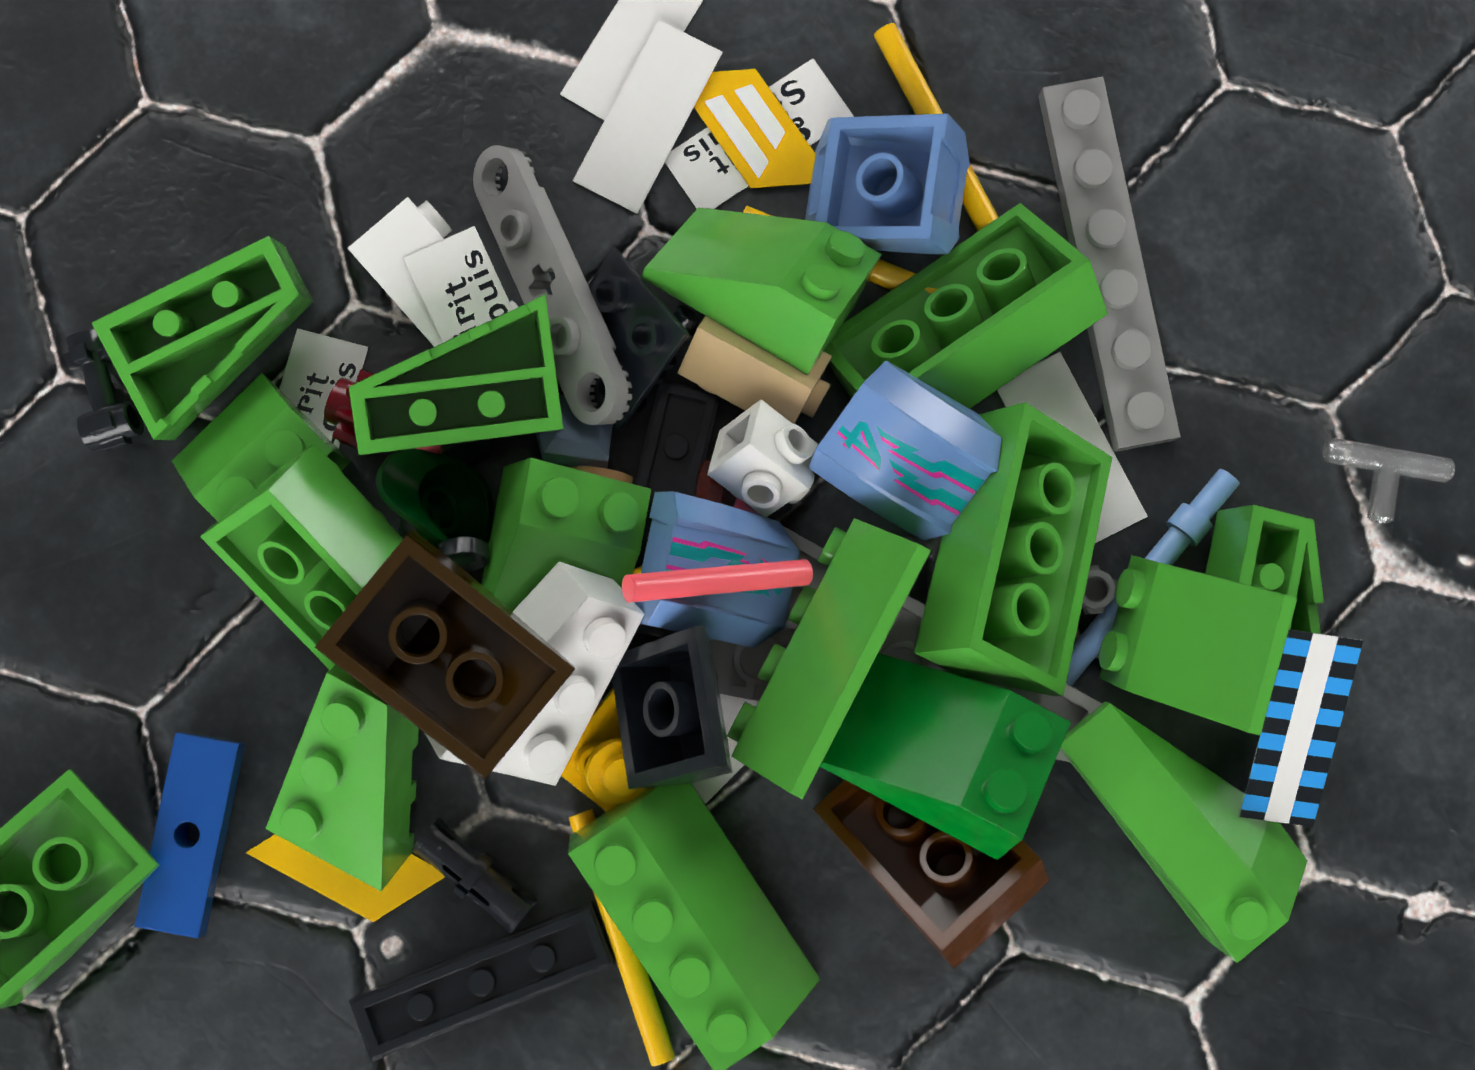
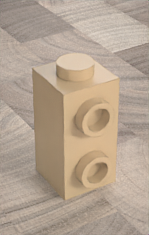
(746, 373)

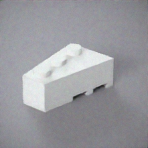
(394, 237)
(591, 628)

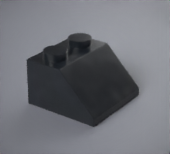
(671, 711)

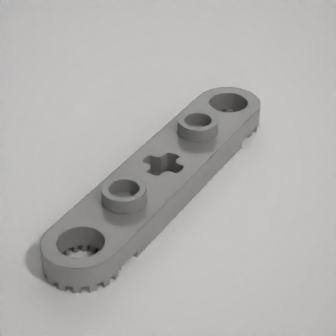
(532, 248)

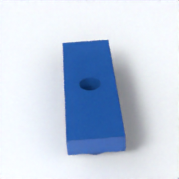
(200, 792)

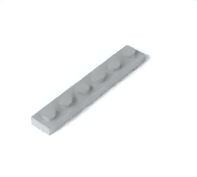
(1104, 230)

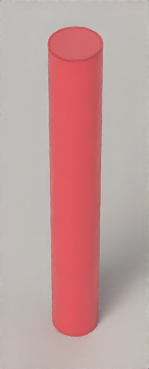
(716, 580)

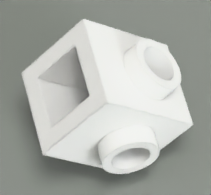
(763, 459)

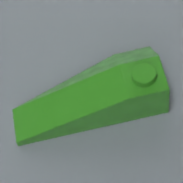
(1222, 869)

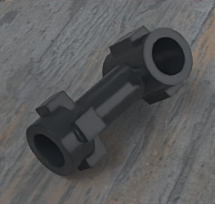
(110, 422)

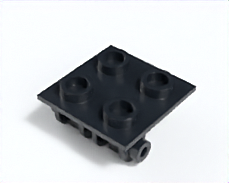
(641, 328)

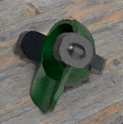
(442, 498)

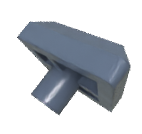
(576, 443)

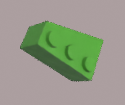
(351, 783)

